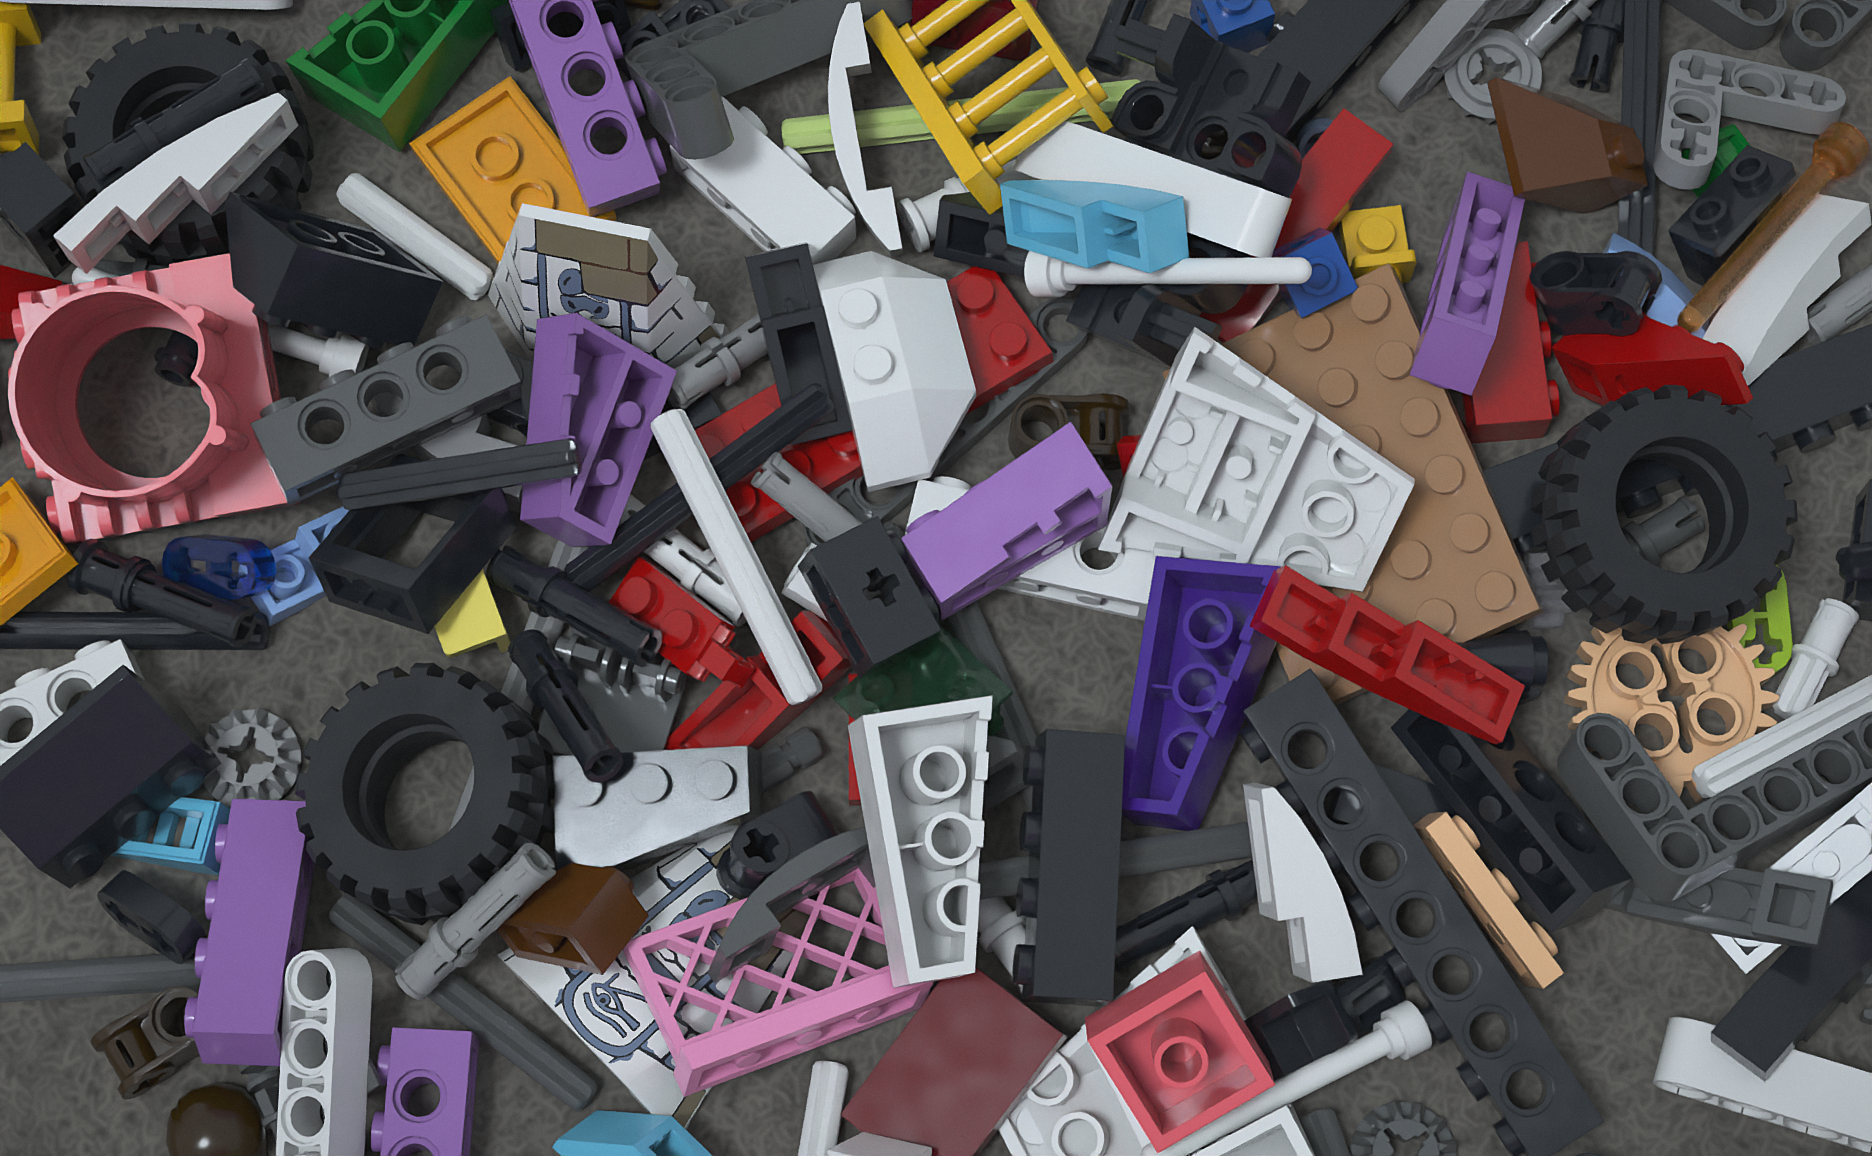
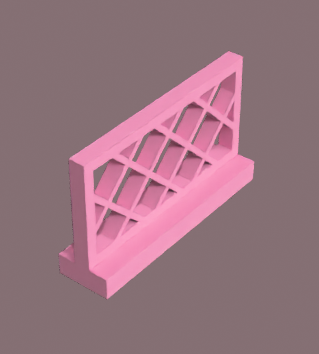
(786, 1028)

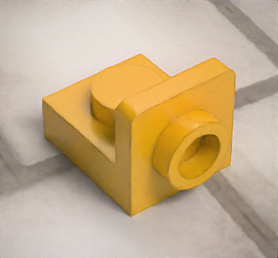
(1375, 239)

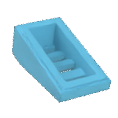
(197, 842)

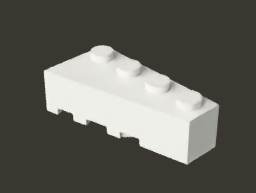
(925, 830)

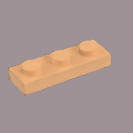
(1490, 899)

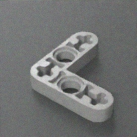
(1442, 44)
(1695, 90)

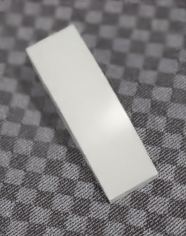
(1299, 888)

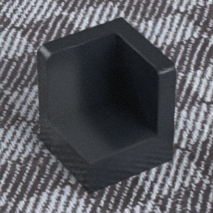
(1302, 1028)

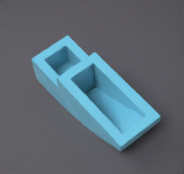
(1096, 223)

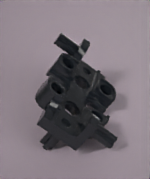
(1199, 92)

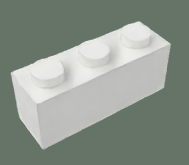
(771, 191)

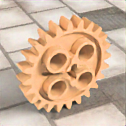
(1727, 687)

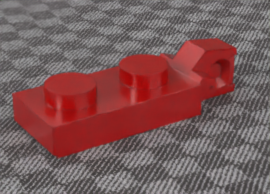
(691, 631)

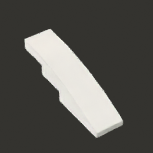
(195, 167)
(1772, 300)

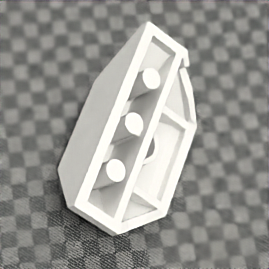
(896, 363)

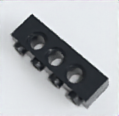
(1518, 818)

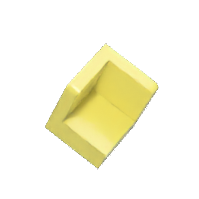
(472, 621)

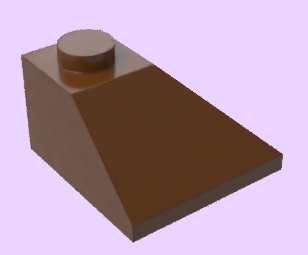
(1564, 149)

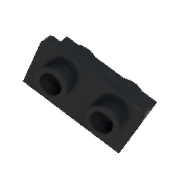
(1729, 211)

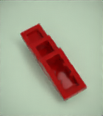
(1323, 195)
(1386, 657)

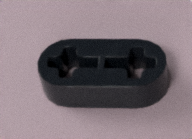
(151, 916)

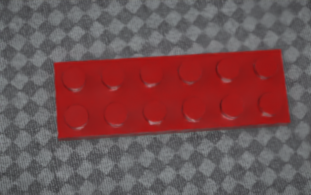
(1001, 353)

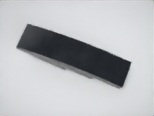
(1802, 987)

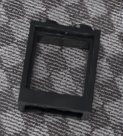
(359, 579)

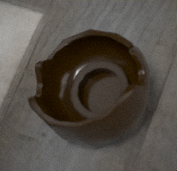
(216, 1122)

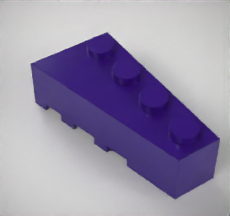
(1191, 686)

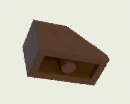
(576, 919)

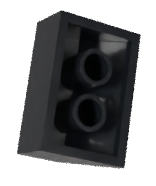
(326, 274)
(100, 776)

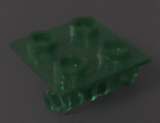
(928, 676)

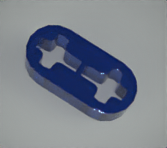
(219, 554)

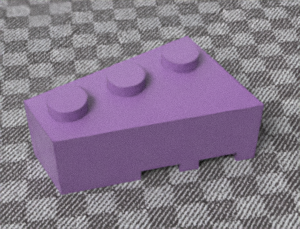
(605, 398)
(1009, 522)

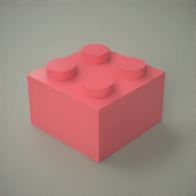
(1178, 1051)

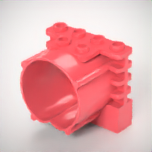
(237, 377)

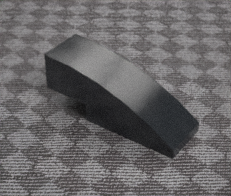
(797, 332)

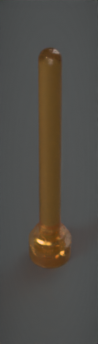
(1834, 155)

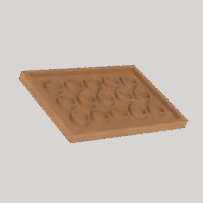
(1450, 547)

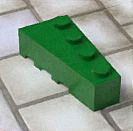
(393, 62)

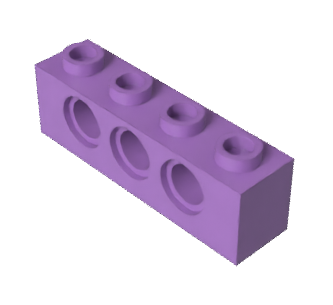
(602, 179)
(1468, 285)
(419, 1059)

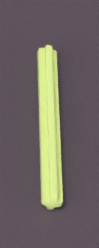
(906, 125)

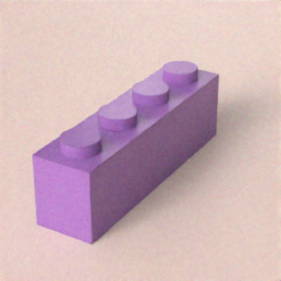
(253, 933)

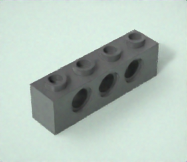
(367, 439)

